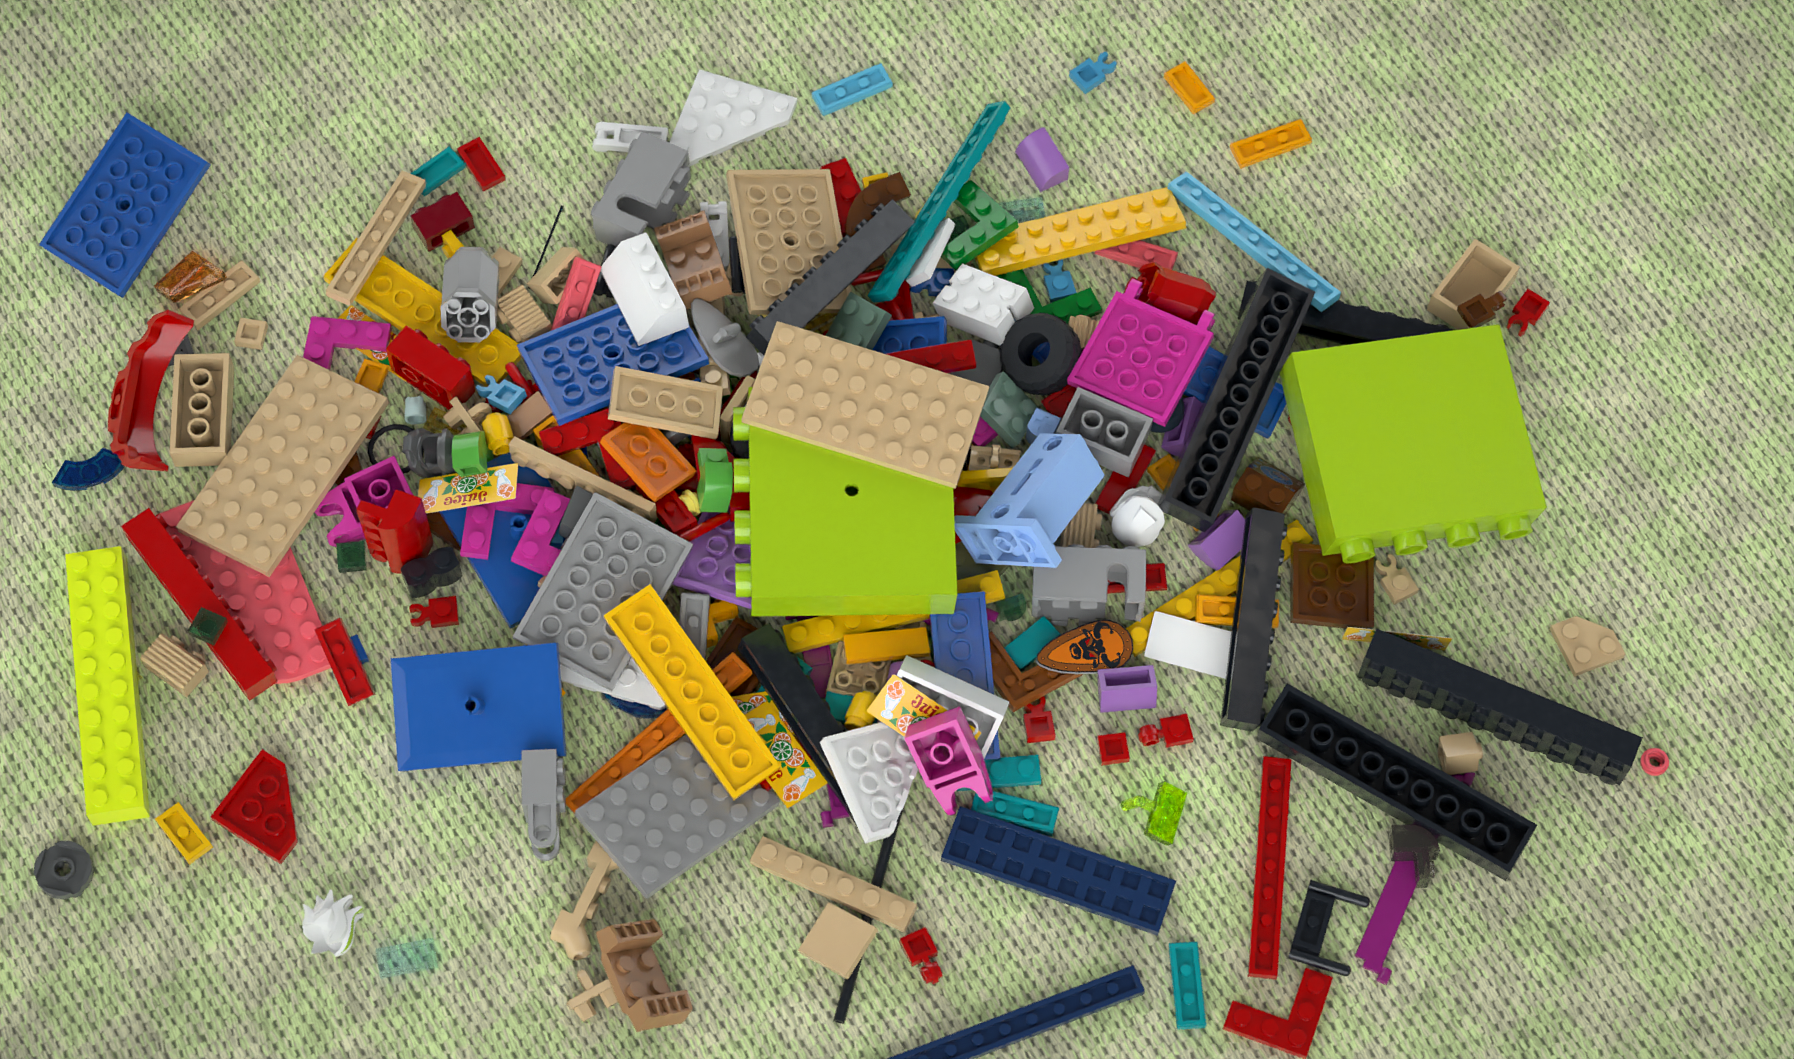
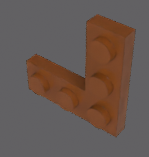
(1022, 687)

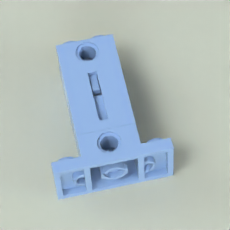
(1033, 504)

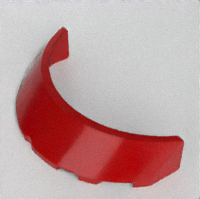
(137, 391)

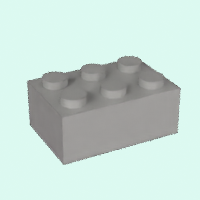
(1110, 430)

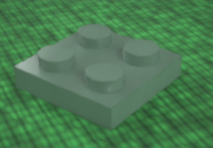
(859, 322)
(1007, 409)

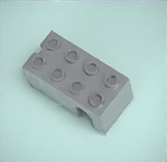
(642, 190)
(1081, 583)

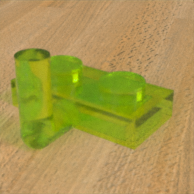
(1164, 811)

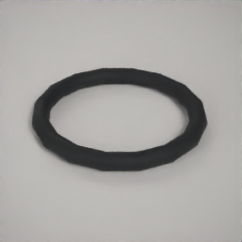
(384, 429)

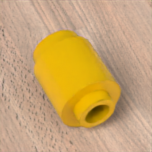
(497, 433)
(857, 712)

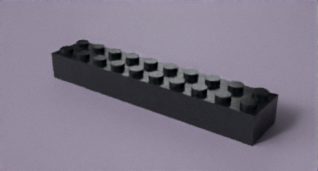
(1235, 400)
(1499, 708)
(1396, 781)

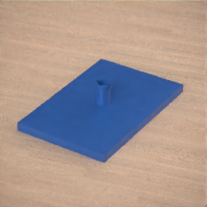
(124, 204)
(578, 360)
(507, 583)
(515, 708)

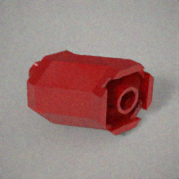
(1174, 292)

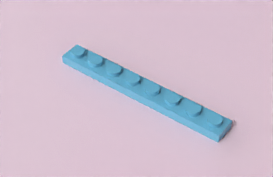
(1251, 238)

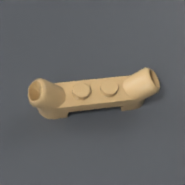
(570, 927)

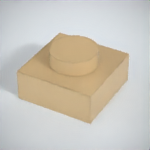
(251, 333)

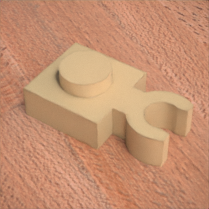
(1396, 582)

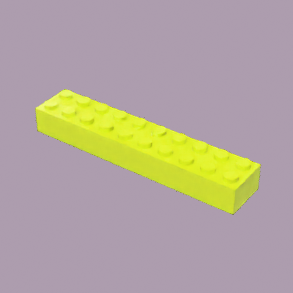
(107, 686)

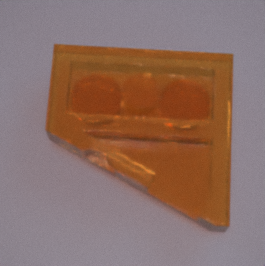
(189, 278)

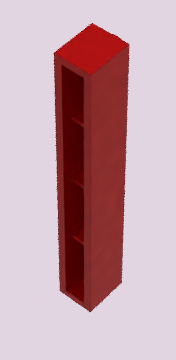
(191, 592)

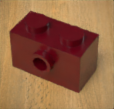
(440, 217)

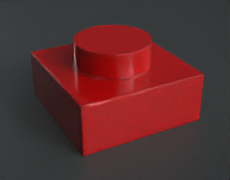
(1113, 748)

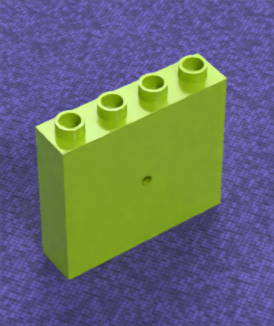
(1412, 442)
(839, 532)

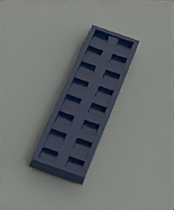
(1058, 870)

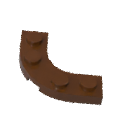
(869, 198)

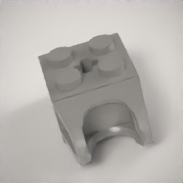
(543, 799)

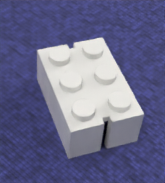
(982, 303)

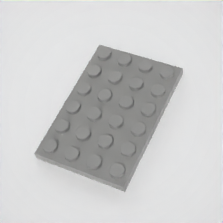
(599, 568)
(669, 816)

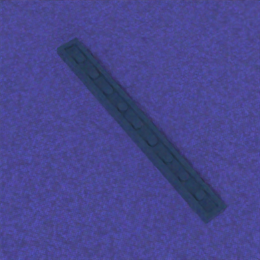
(1033, 1018)

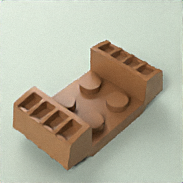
(693, 259)
(638, 976)

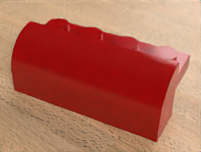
(396, 532)

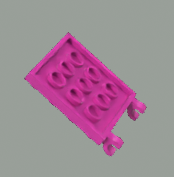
(1142, 355)

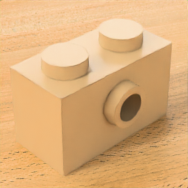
(552, 277)

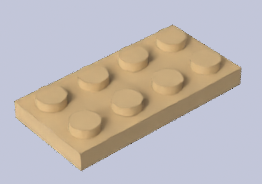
(665, 402)

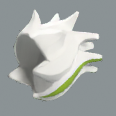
(331, 924)

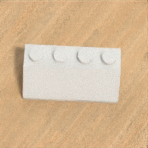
(644, 290)
(979, 707)

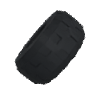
(1020, 344)

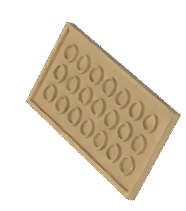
(865, 404)
(282, 465)

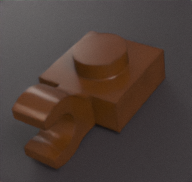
(1480, 311)

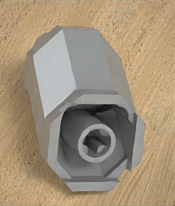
(470, 295)

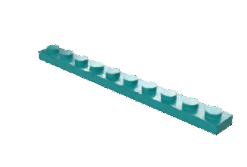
(939, 202)

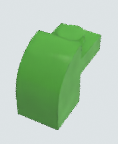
(470, 454)
(715, 480)

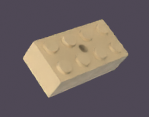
(201, 409)

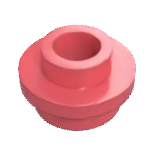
(1657, 754)

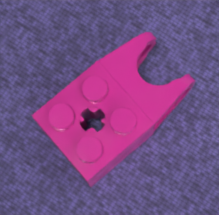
(370, 485)
(950, 767)

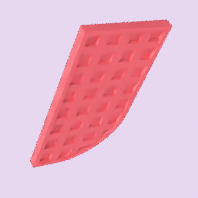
(272, 608)

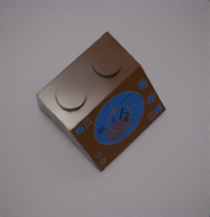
(1266, 488)

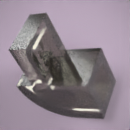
(1417, 845)

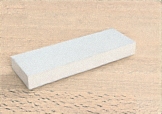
(926, 264)

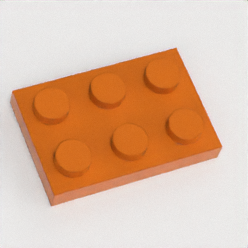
(648, 458)

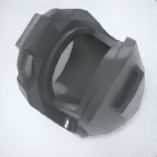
(436, 452)

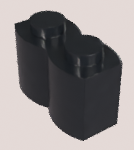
(434, 571)

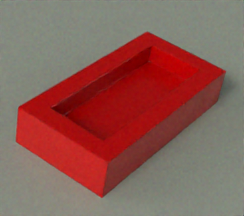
(481, 164)

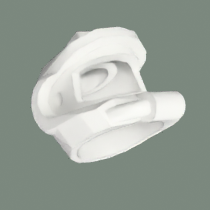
(1137, 516)

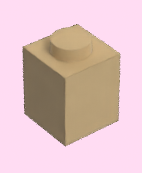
(1459, 753)

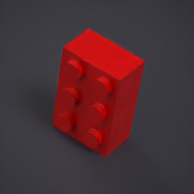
(430, 367)

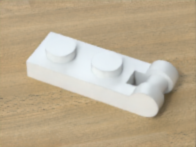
(623, 135)
(719, 227)

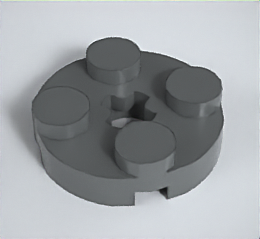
(56, 857)

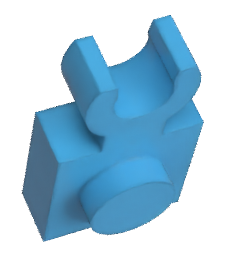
(1090, 74)
(1058, 283)
(503, 396)

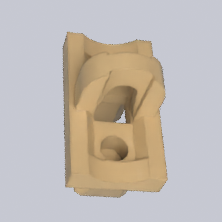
(471, 417)
(981, 457)
(582, 1004)

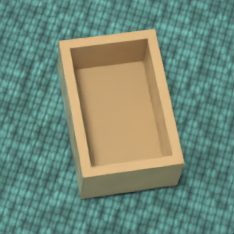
(1474, 273)

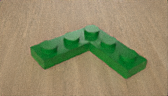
(991, 226)
(1077, 304)

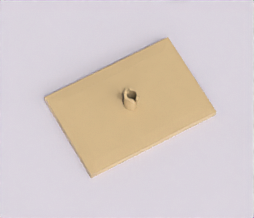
(782, 230)

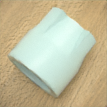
(415, 410)

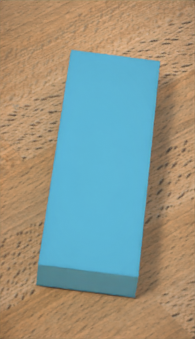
(852, 89)

